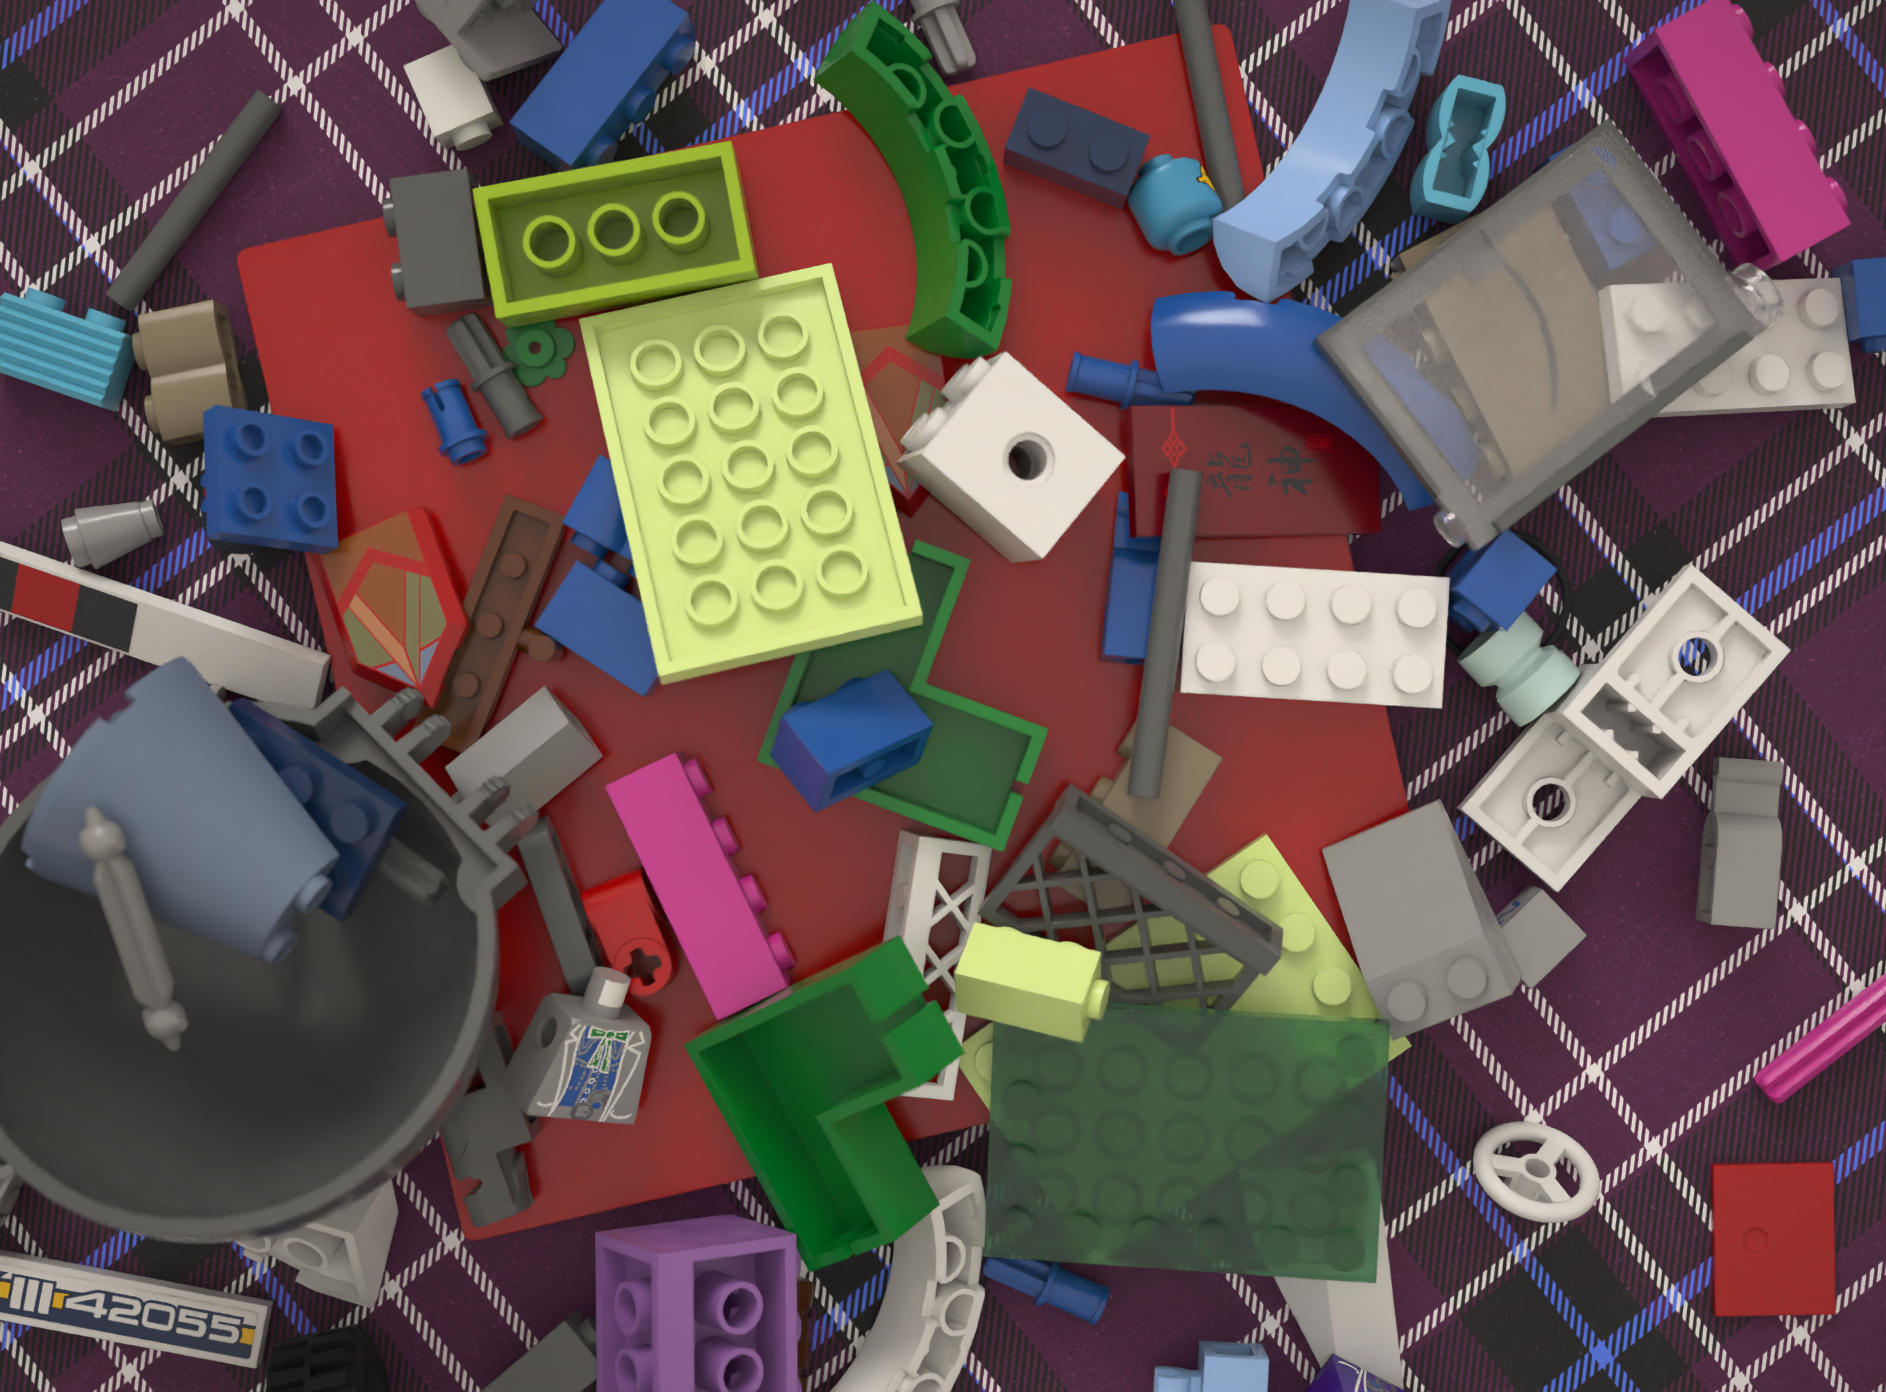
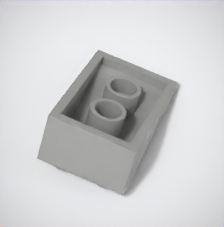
(1420, 921)

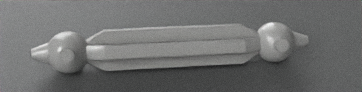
(133, 928)

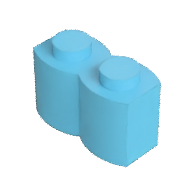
(1457, 139)

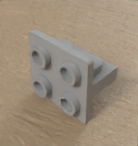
(492, 34)

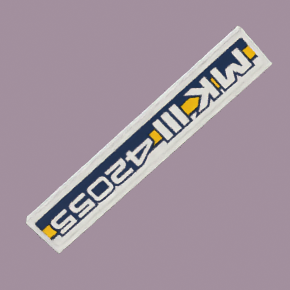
(133, 1309)

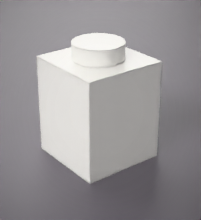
(453, 99)

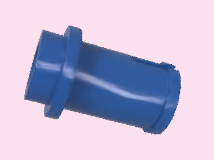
(454, 423)

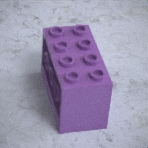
(697, 1307)

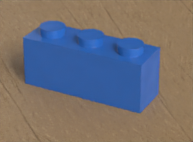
(604, 82)

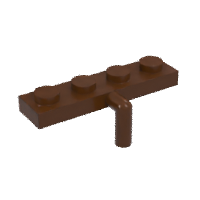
(499, 615)

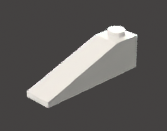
(339, 1253)
(1350, 1317)

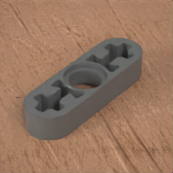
(560, 904)

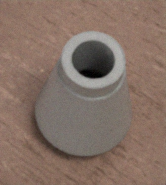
(110, 531)

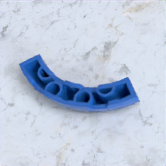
(1266, 352)

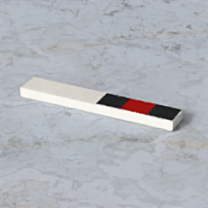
(159, 629)

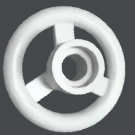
(1530, 1180)

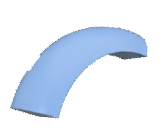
(1341, 151)

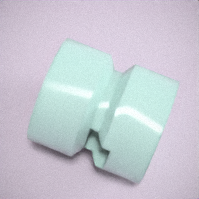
(1526, 674)

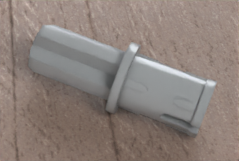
(944, 34)

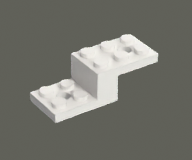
(1624, 728)

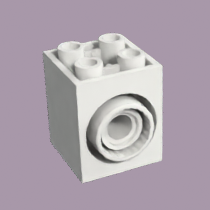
(965, 451)

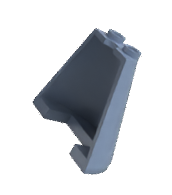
(200, 816)

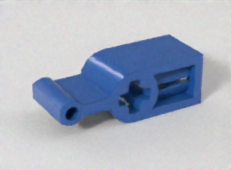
(1129, 592)

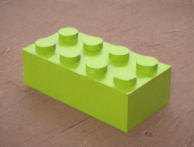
(616, 234)

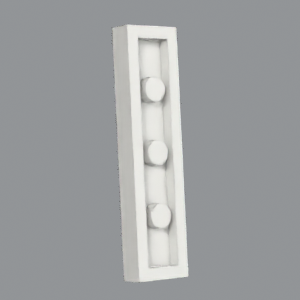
(912, 915)

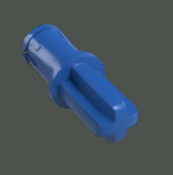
(1121, 383)
(1050, 1285)

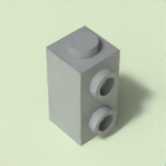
(533, 748)

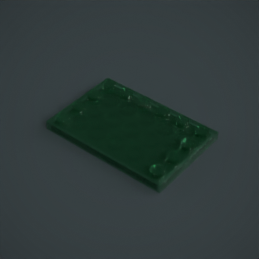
(1191, 1143)

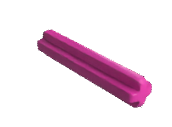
(1824, 1043)

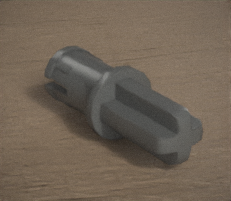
(493, 375)

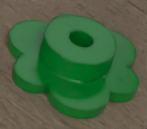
(555, 347)

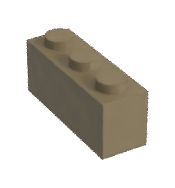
(1184, 777)

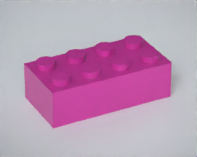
(1736, 135)

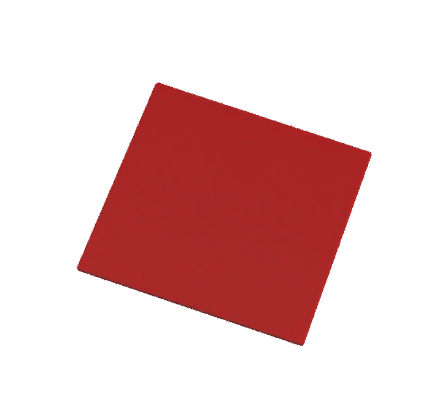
(1017, 639)

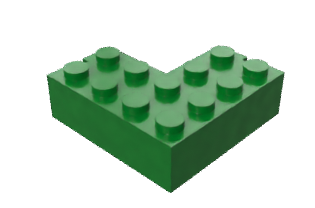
(971, 748)
(808, 1091)

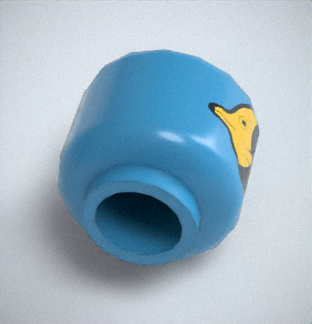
(1174, 204)

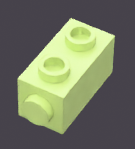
(1030, 982)

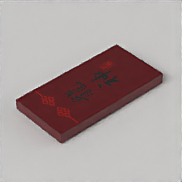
(1261, 469)

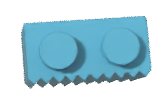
(62, 351)

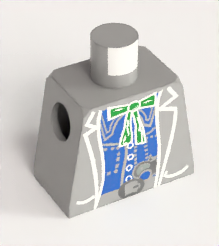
(582, 1055)

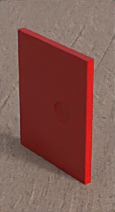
(1773, 1238)

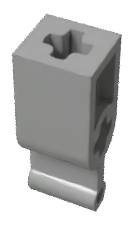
(1741, 845)

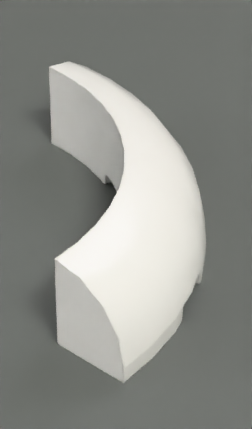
(929, 1296)

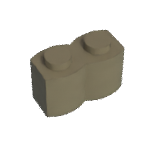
(190, 367)

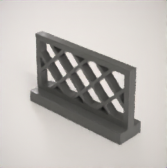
(1151, 873)

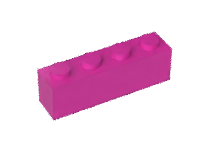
(700, 883)

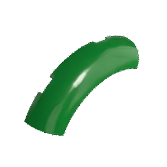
(943, 176)

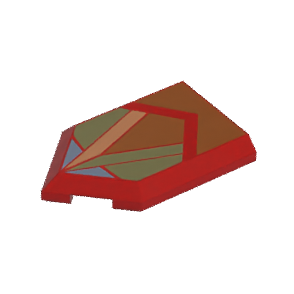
(899, 388)
(395, 603)

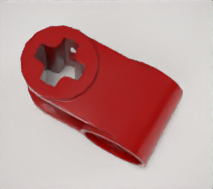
(628, 918)

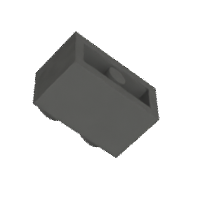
(438, 243)

